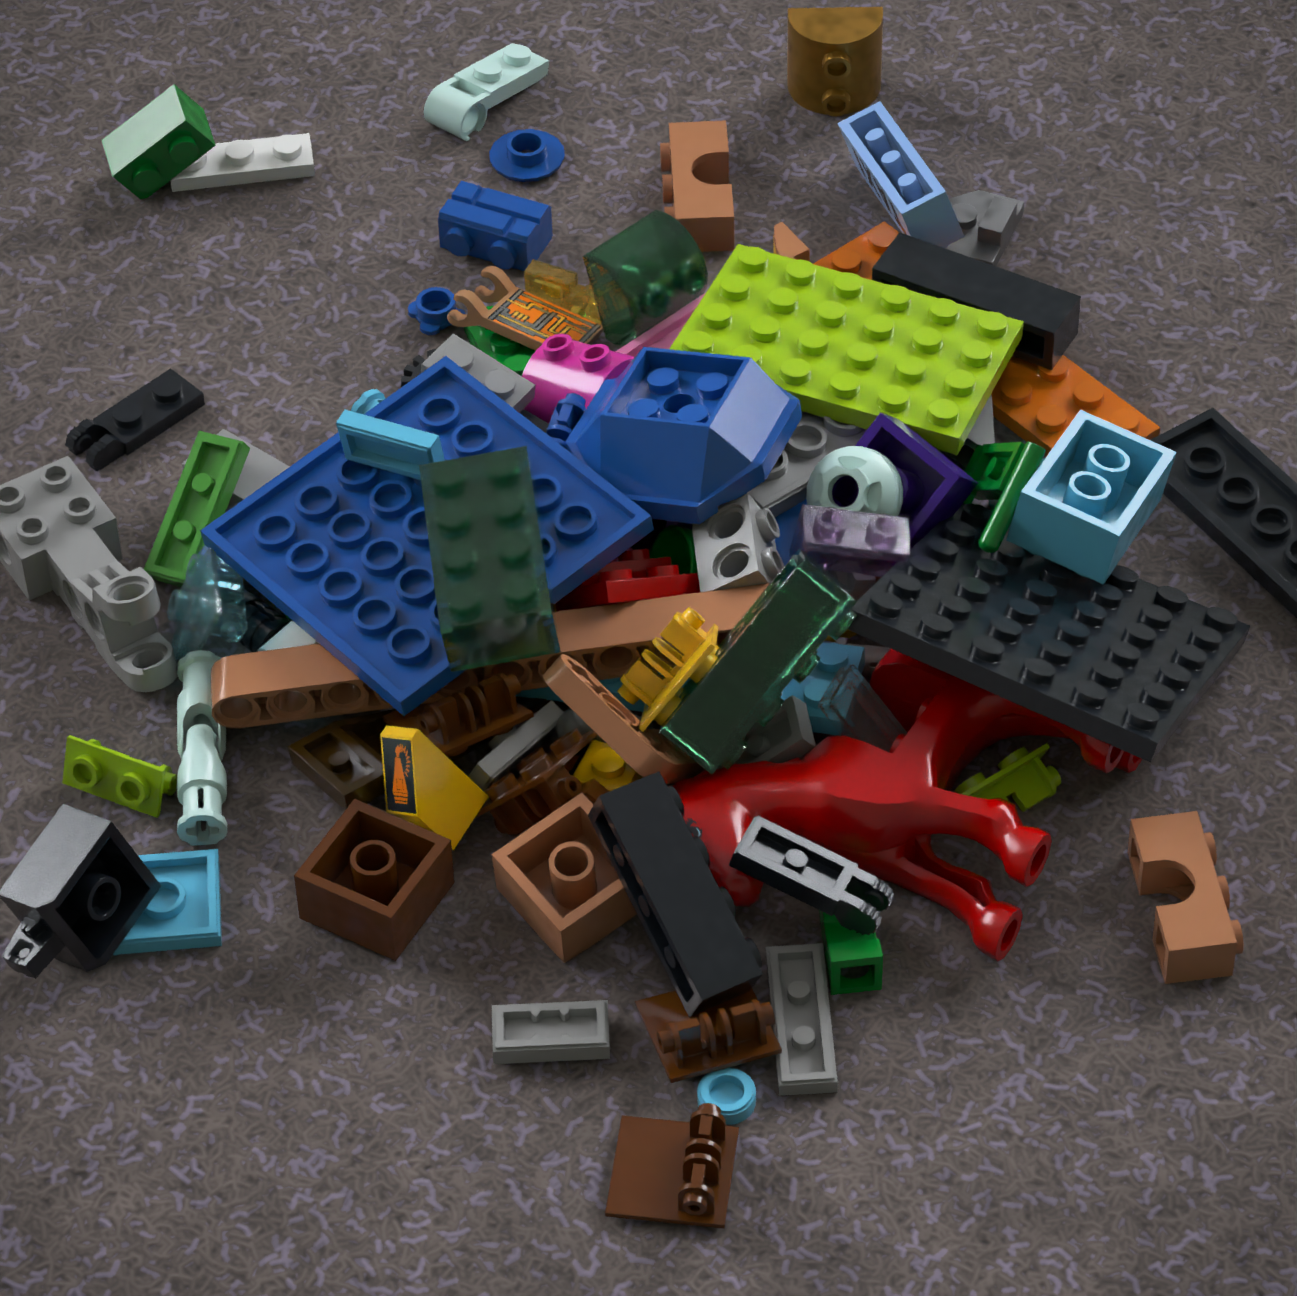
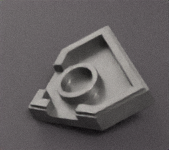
(986, 223)

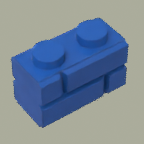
(494, 226)

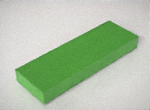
(197, 501)

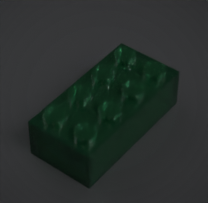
(488, 559)
(758, 660)

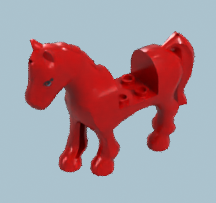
(888, 804)

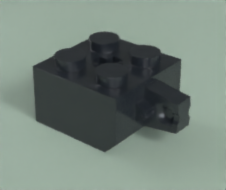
(75, 894)

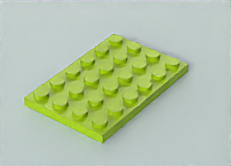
(855, 343)

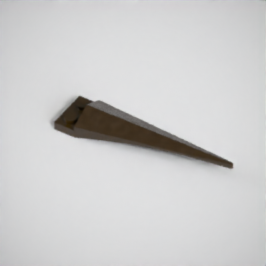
(347, 755)

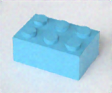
(1091, 496)

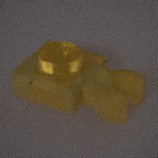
(561, 288)

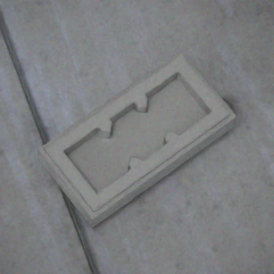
(515, 745)
(550, 1032)

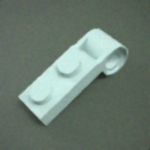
(463, 100)

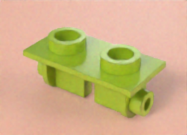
(117, 776)
(1019, 776)

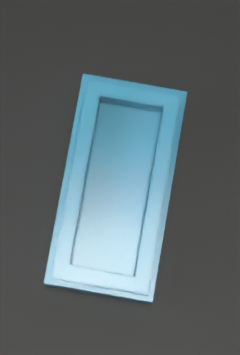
(387, 444)

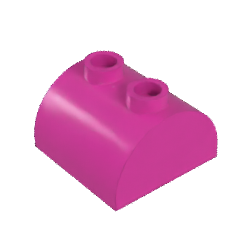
(569, 367)

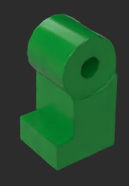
(850, 949)

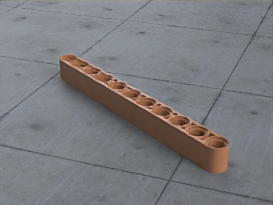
(315, 684)

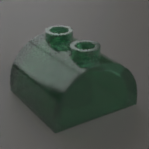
(644, 276)

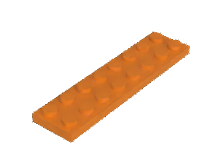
(1027, 397)

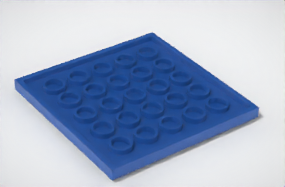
(350, 541)

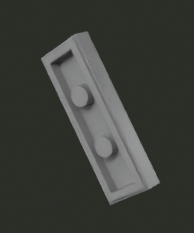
(801, 1019)

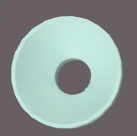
(876, 477)

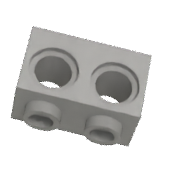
(737, 546)

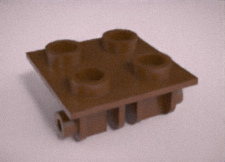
(467, 716)
(538, 788)
(711, 1039)
(674, 1169)

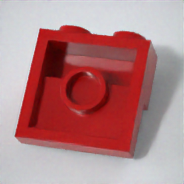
(629, 580)

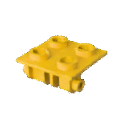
(661, 693)

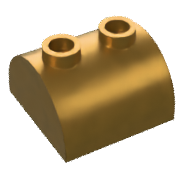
(834, 58)

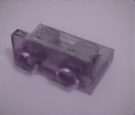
(851, 539)

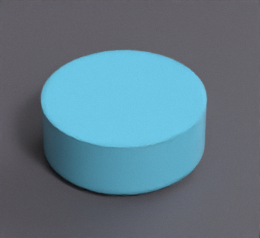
(730, 1091)

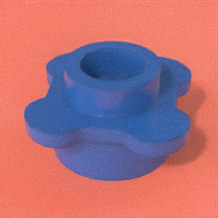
(432, 309)

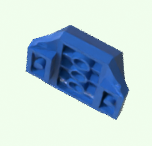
(685, 431)

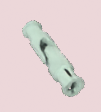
(199, 739)

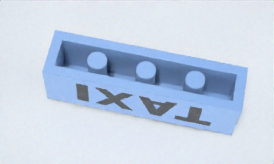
(900, 177)

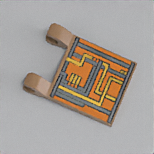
(519, 313)

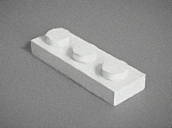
(249, 163)

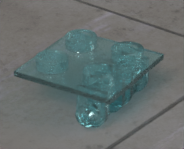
(207, 604)

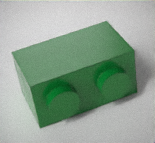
(158, 142)

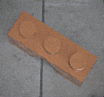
(699, 182)
(1179, 859)

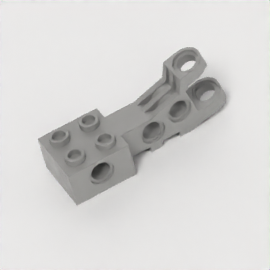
(68, 542)

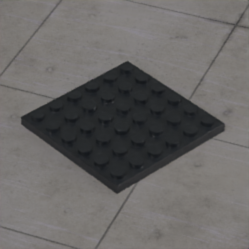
(1091, 655)

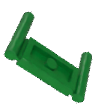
(1001, 476)

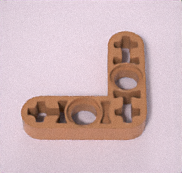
(616, 725)

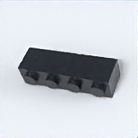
(928, 269)
(676, 893)

